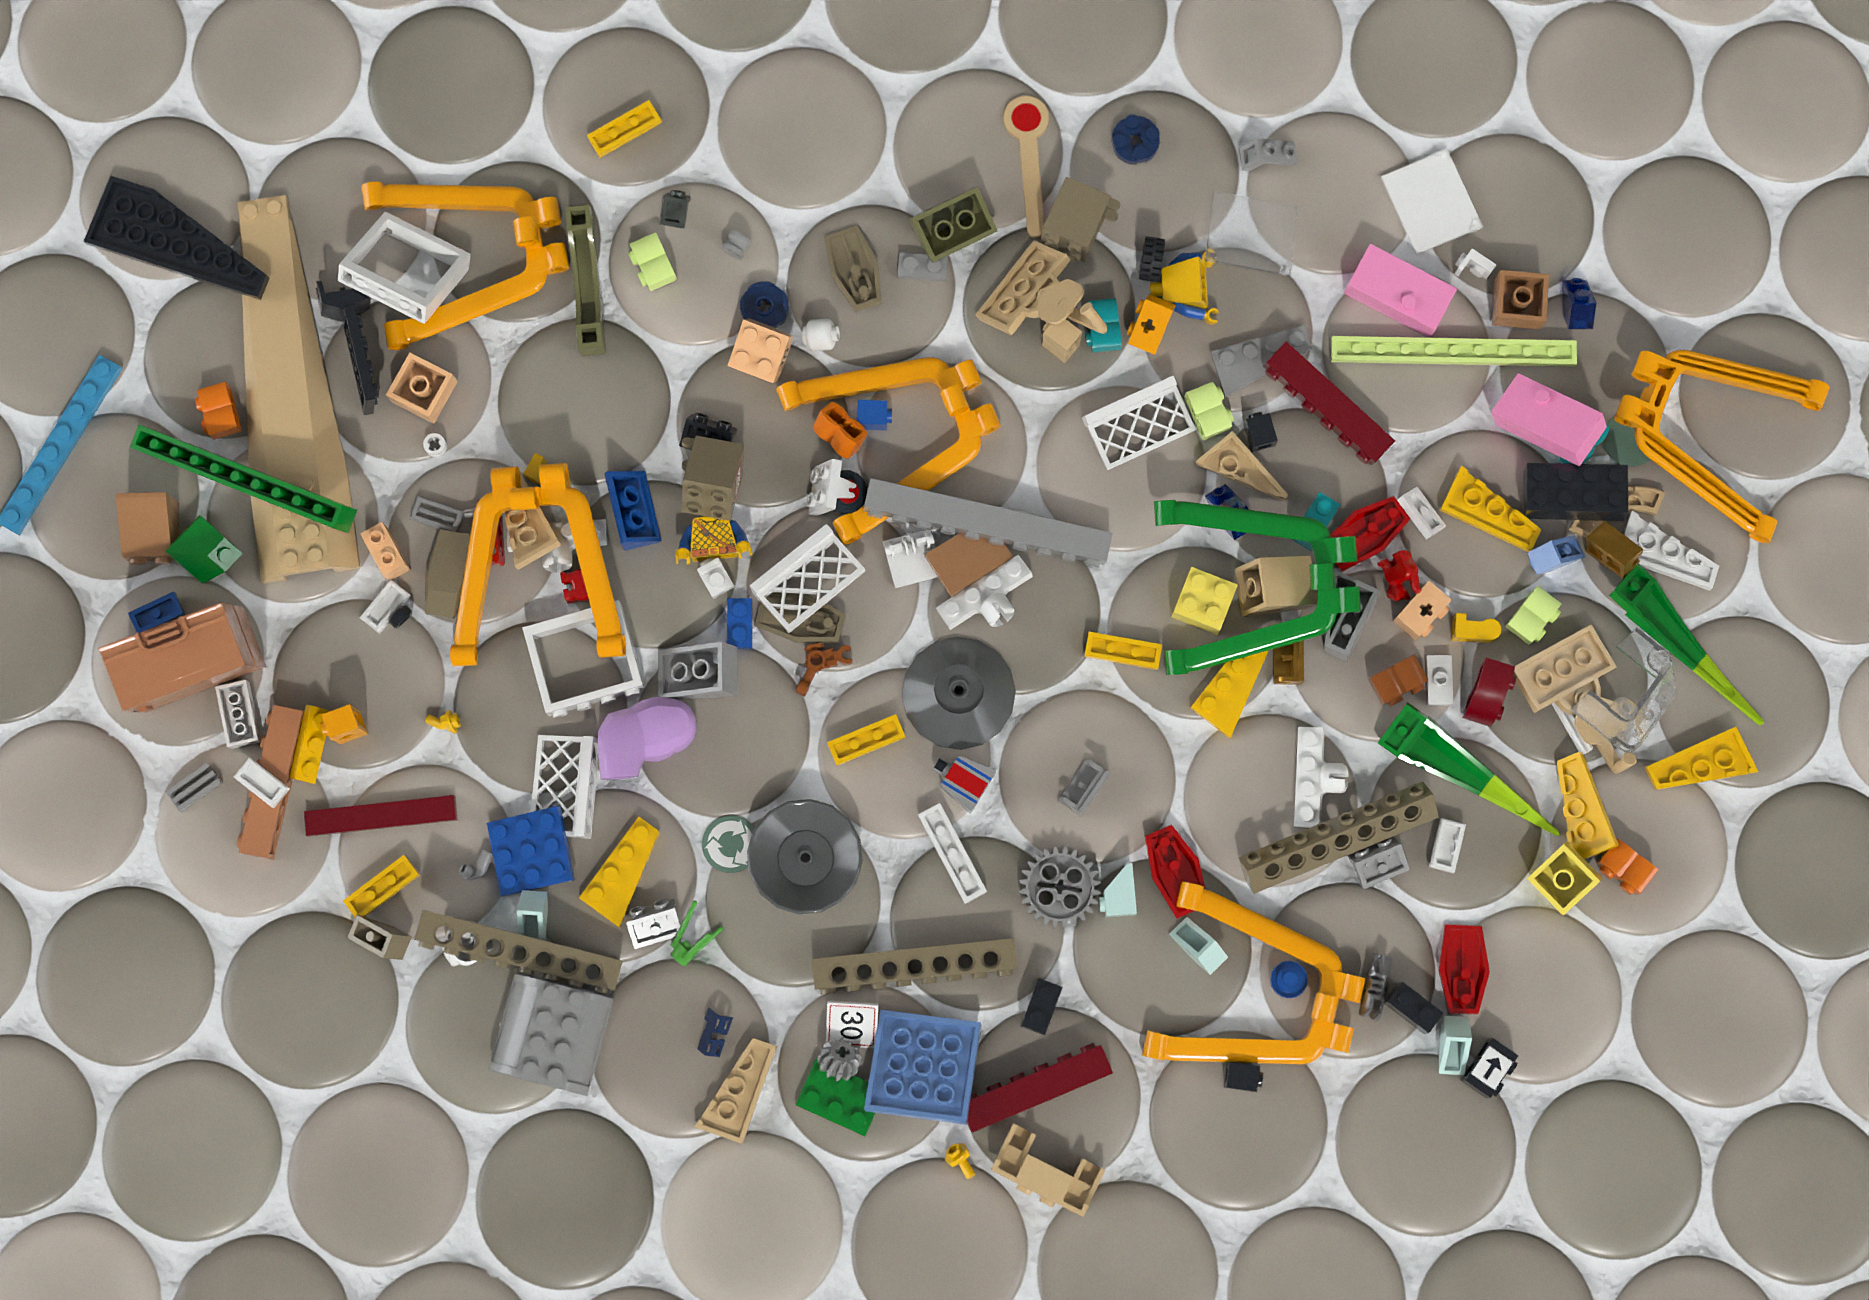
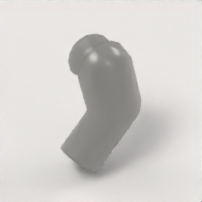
(476, 869)

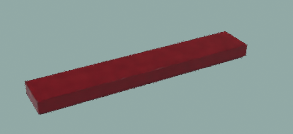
(380, 815)

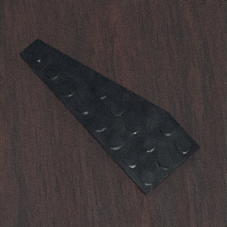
(154, 231)

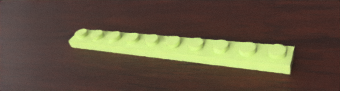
(1454, 351)

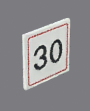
(853, 1022)

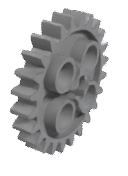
(1057, 910)

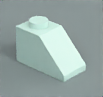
(1120, 895)
(532, 914)
(1198, 945)
(1454, 1045)

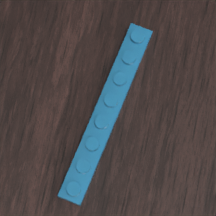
(59, 445)

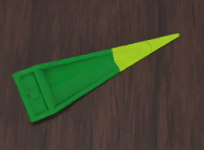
(1652, 612)
(1429, 746)

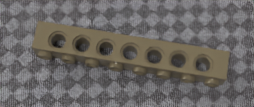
(1338, 837)
(825, 966)
(608, 967)

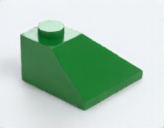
(203, 550)

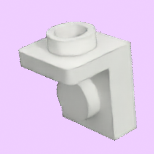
(1478, 264)
(715, 577)

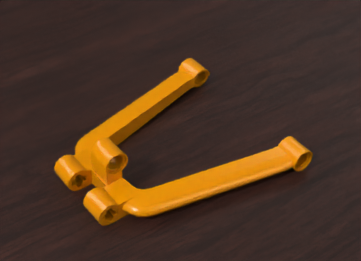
(527, 228)
(952, 384)
(1646, 413)
(509, 495)
(1332, 987)

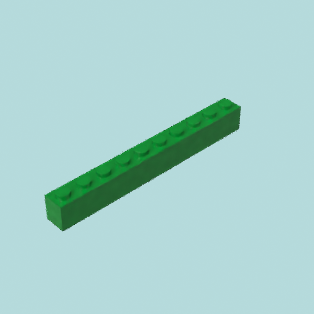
(243, 478)

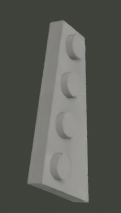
(1243, 362)

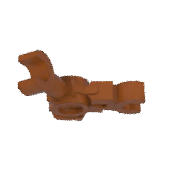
(819, 660)

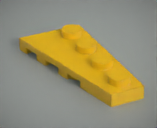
(1481, 508)
(1228, 692)
(1707, 761)
(1584, 812)
(617, 879)

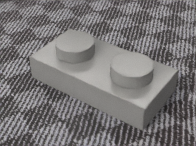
(919, 267)

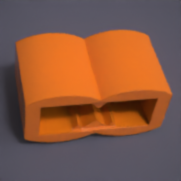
(218, 410)
(839, 430)
(1627, 867)

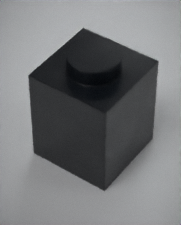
(1260, 431)
(1243, 1077)

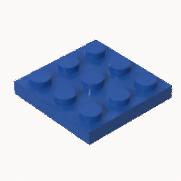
(530, 851)

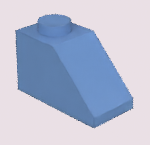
(1555, 554)

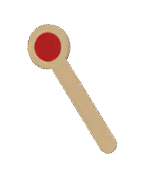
(1027, 120)

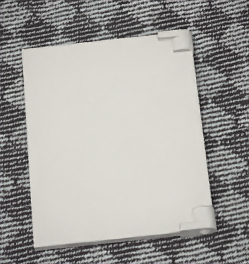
(1431, 202)

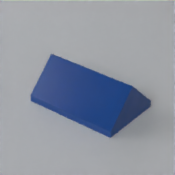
(632, 508)

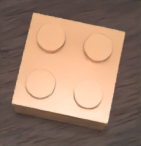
(760, 350)
(421, 388)

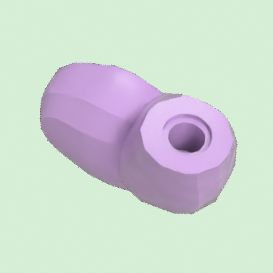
(643, 733)

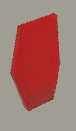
(1373, 527)
(1171, 864)
(1463, 968)

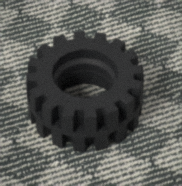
(1152, 259)

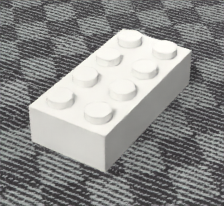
(238, 714)

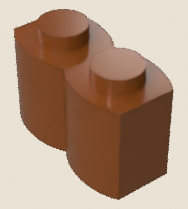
(1398, 680)

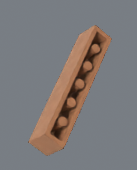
(278, 750)

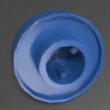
(1288, 979)

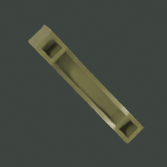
(586, 280)

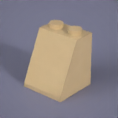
(1275, 585)

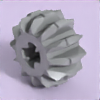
(839, 1059)

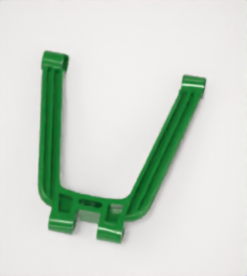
(1326, 552)

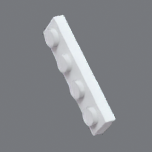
(952, 853)

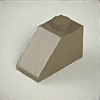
(379, 938)

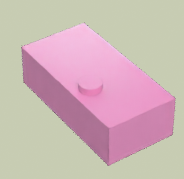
(1400, 291)
(1549, 419)

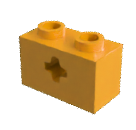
(1145, 337)
(343, 724)

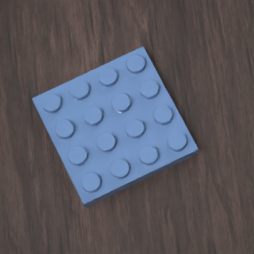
(923, 1067)

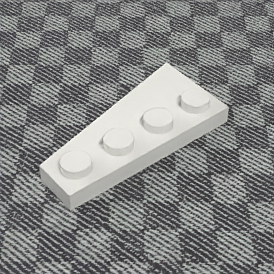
(1668, 556)

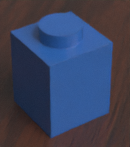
(874, 414)

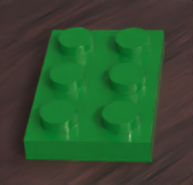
(837, 1100)

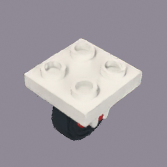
(835, 489)

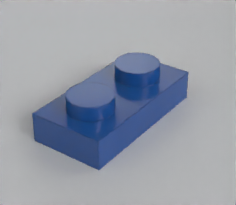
(157, 612)
(739, 622)

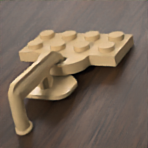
(1035, 292)
(1563, 674)

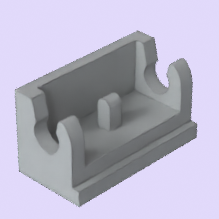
(1084, 787)

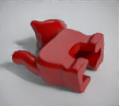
(1397, 571)
(578, 591)

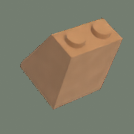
(147, 526)

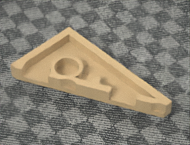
(1237, 463)

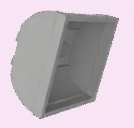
(551, 1033)

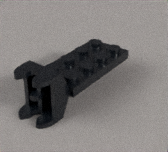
(347, 308)

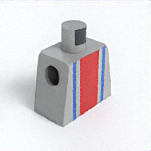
(964, 780)

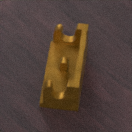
(1613, 549)
(1289, 664)

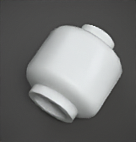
(820, 334)

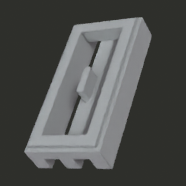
(417, 509)
(188, 779)

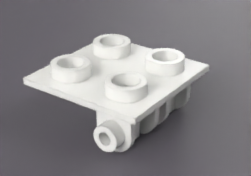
(907, 558)

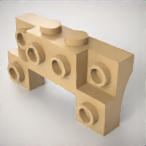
(1045, 1180)

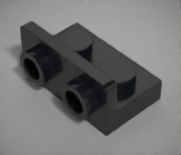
(700, 425)

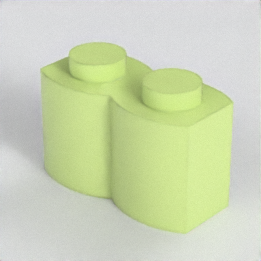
(652, 261)
(1208, 410)
(1534, 615)

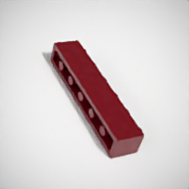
(1328, 403)
(1037, 1088)

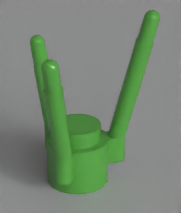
(685, 950)

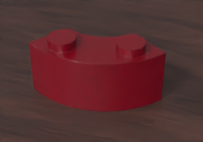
(1489, 692)

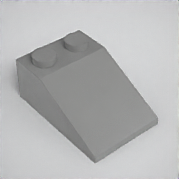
(698, 671)

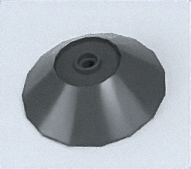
(952, 718)
(797, 830)

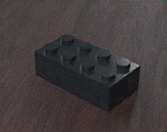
(1576, 491)

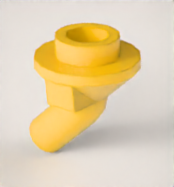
(448, 721)
(958, 1154)

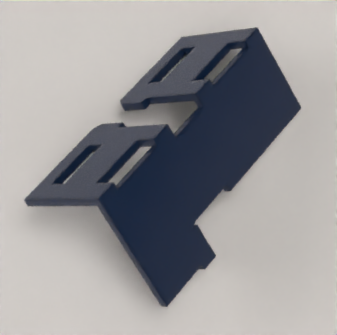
(711, 1018)

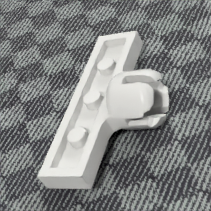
(563, 553)
(987, 596)
(1314, 777)

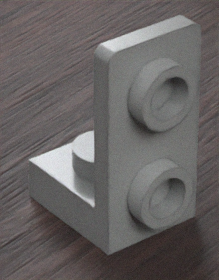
(1267, 151)

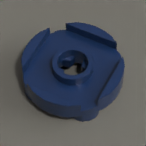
(1133, 126)
(772, 295)

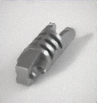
(1376, 987)

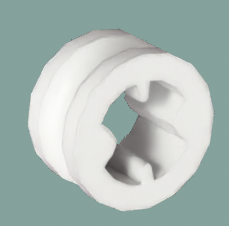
(433, 437)

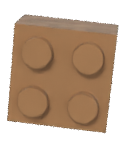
(1520, 299)

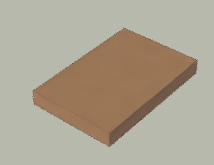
(964, 561)

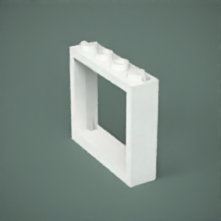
(391, 293)
(583, 701)

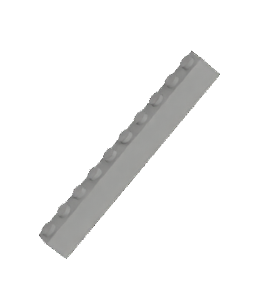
(988, 522)

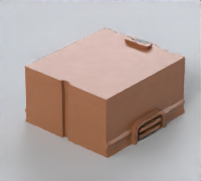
(182, 657)

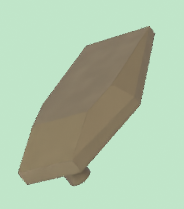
(854, 268)
(446, 574)
(821, 626)

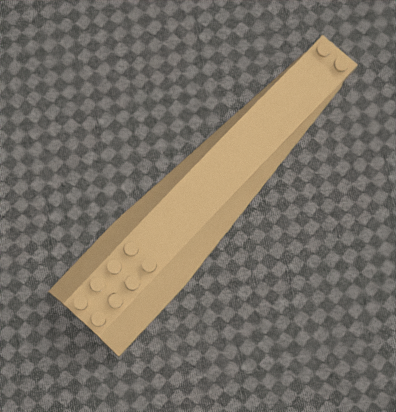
(289, 402)

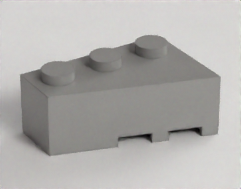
(1348, 627)

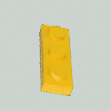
(624, 129)
(1123, 650)
(866, 740)
(309, 746)
(381, 887)

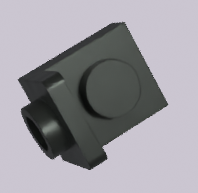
(674, 209)

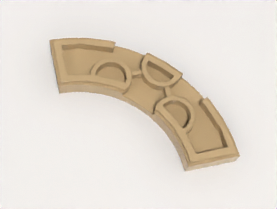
(1639, 500)

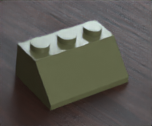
(953, 224)

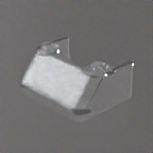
(1623, 721)

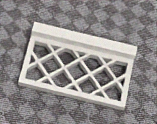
(1130, 403)
(794, 562)
(585, 781)

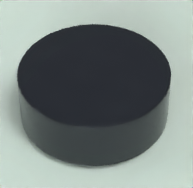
(400, 616)

